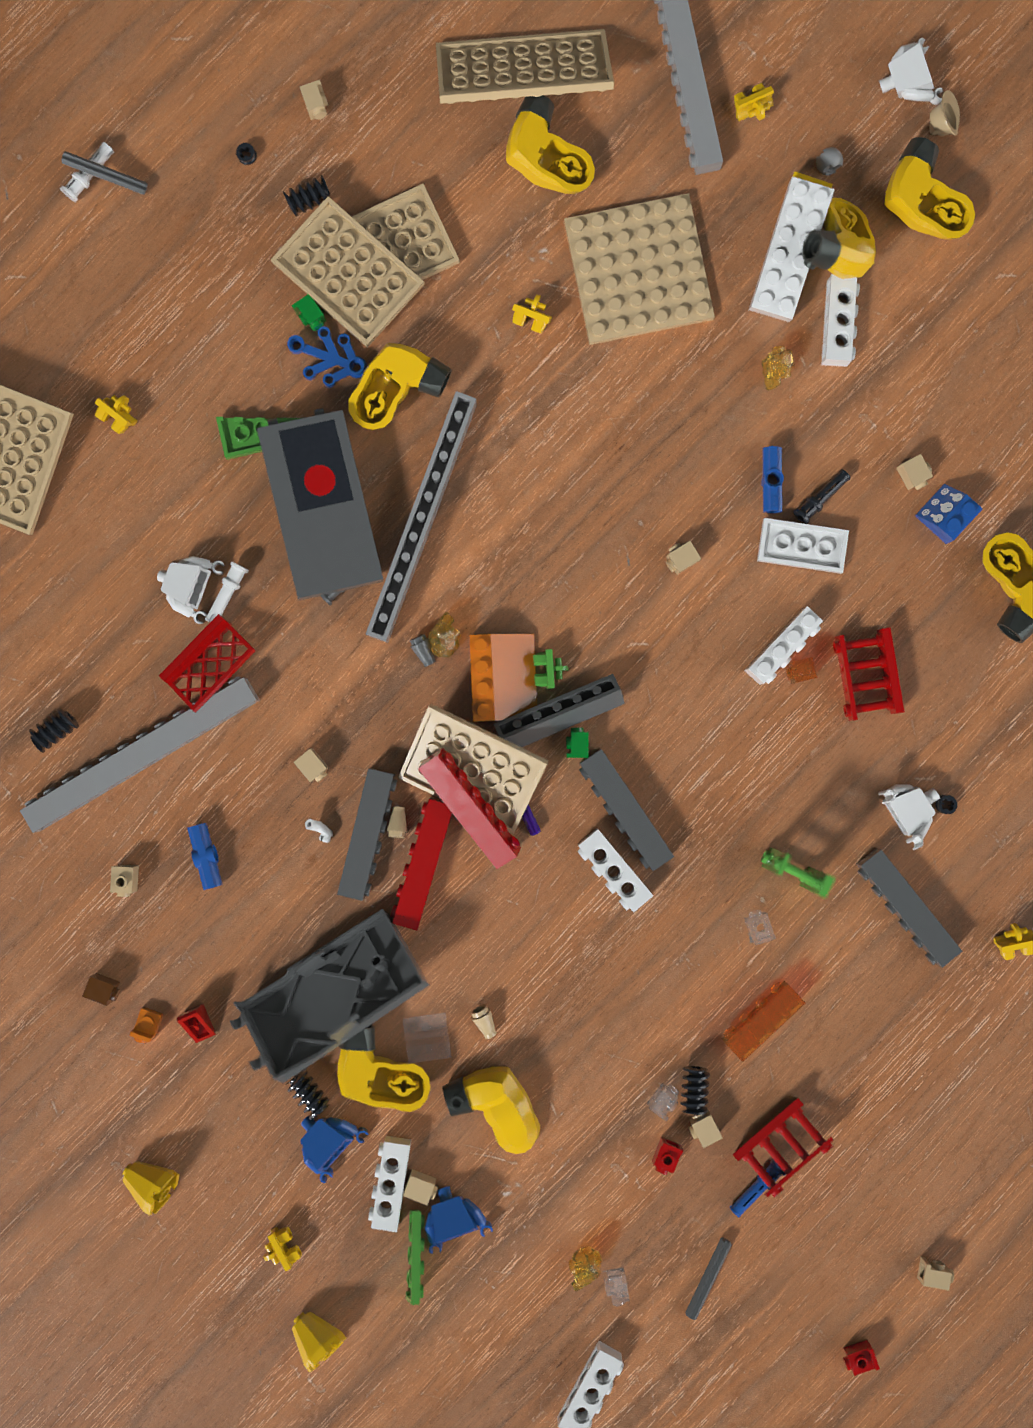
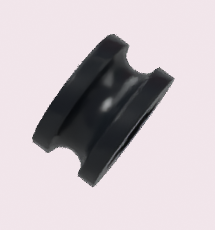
(246, 160)
(938, 804)

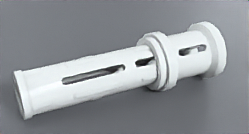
(81, 179)
(230, 584)

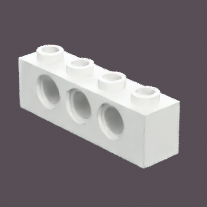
(832, 352)
(639, 893)
(388, 1218)
(601, 1358)

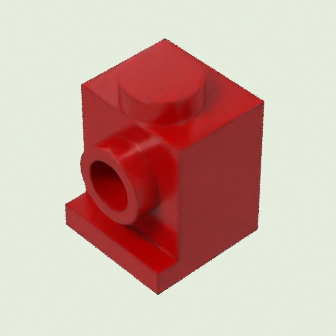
(667, 1148)
(860, 1358)

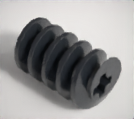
(307, 196)
(53, 730)
(696, 1090)
(307, 1094)

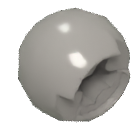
(829, 161)

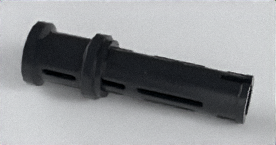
(816, 505)

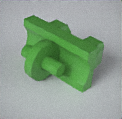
(547, 679)

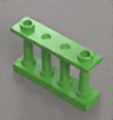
(811, 879)

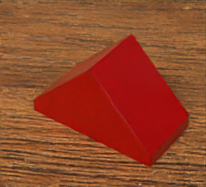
(197, 1023)

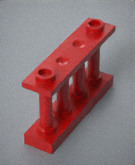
(886, 660)
(763, 1140)

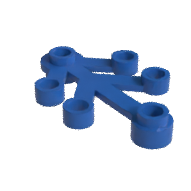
(330, 358)

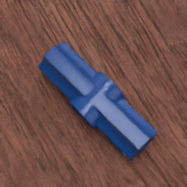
(772, 466)
(205, 856)

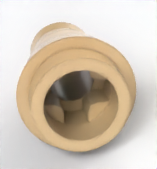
(397, 825)
(484, 1021)

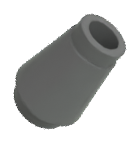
(422, 648)

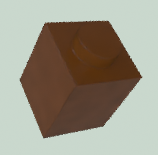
(101, 989)

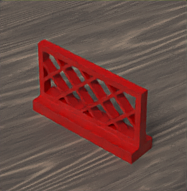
(193, 654)

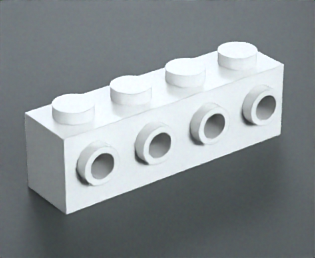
(780, 649)

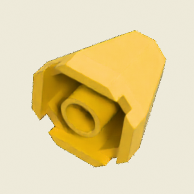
(150, 1185)
(315, 1339)

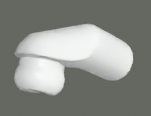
(318, 826)

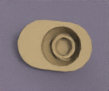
(946, 116)

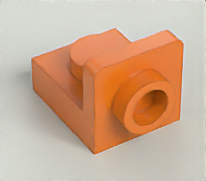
(146, 1025)

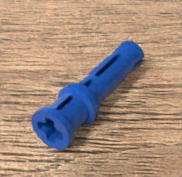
(756, 1190)

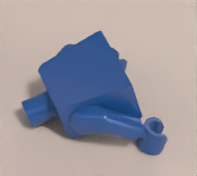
(326, 1142)
(453, 1219)

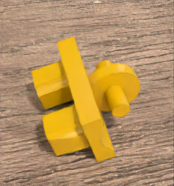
(754, 104)
(540, 319)
(117, 409)
(1013, 940)
(278, 1251)

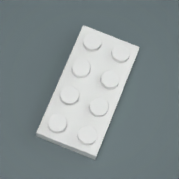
(803, 545)

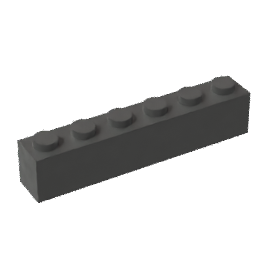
(561, 712)
(626, 810)
(366, 834)
(909, 908)

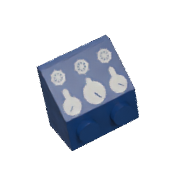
(948, 513)

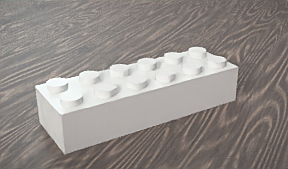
(784, 267)

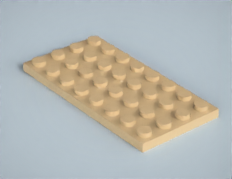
(523, 66)

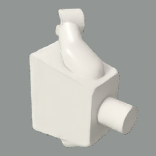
(911, 75)
(186, 583)
(911, 810)

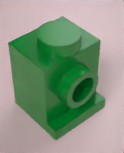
(309, 312)
(577, 743)

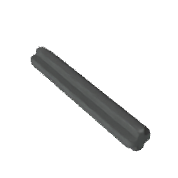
(104, 172)
(708, 1278)

